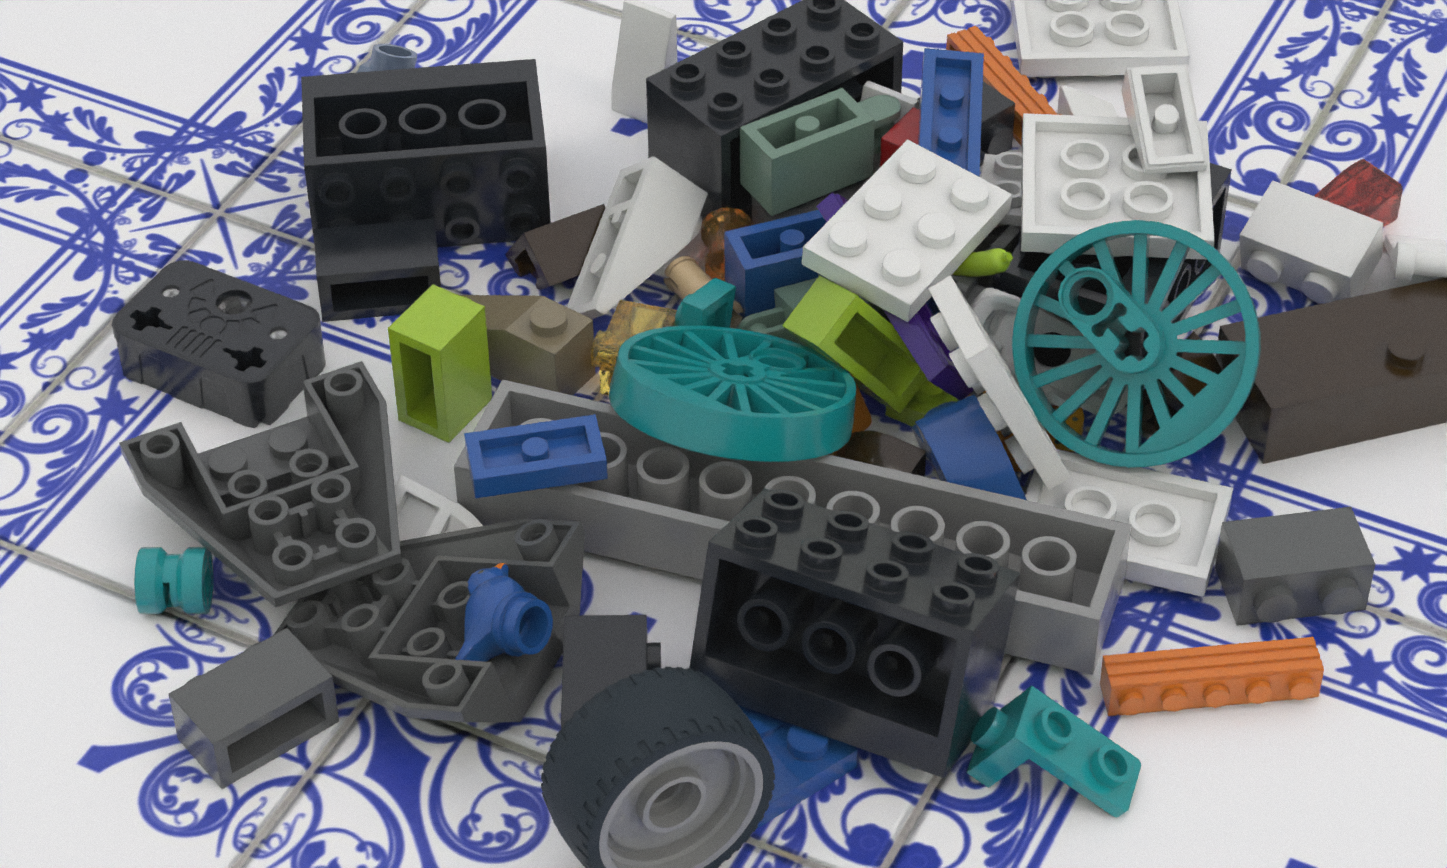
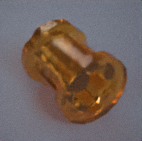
(712, 235)

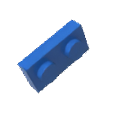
(535, 456)

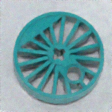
(733, 393)
(1203, 415)

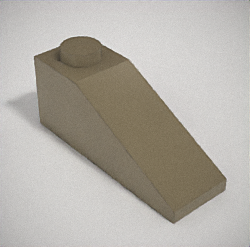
(537, 342)

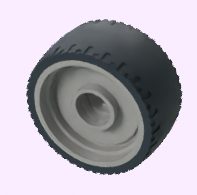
(658, 774)

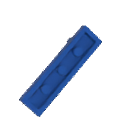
(952, 106)

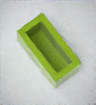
(857, 340)
(440, 363)

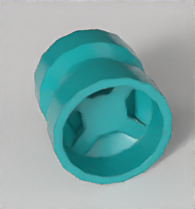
(174, 580)

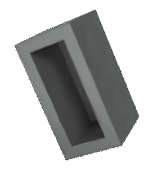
(1294, 566)
(254, 707)

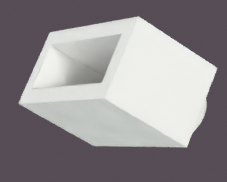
(1310, 244)

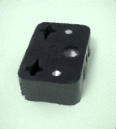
(219, 343)

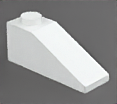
(642, 227)

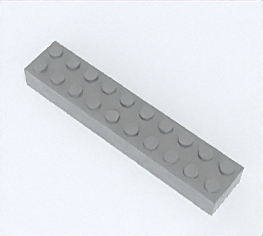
(672, 501)

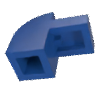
(966, 448)

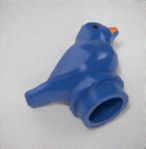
(502, 617)

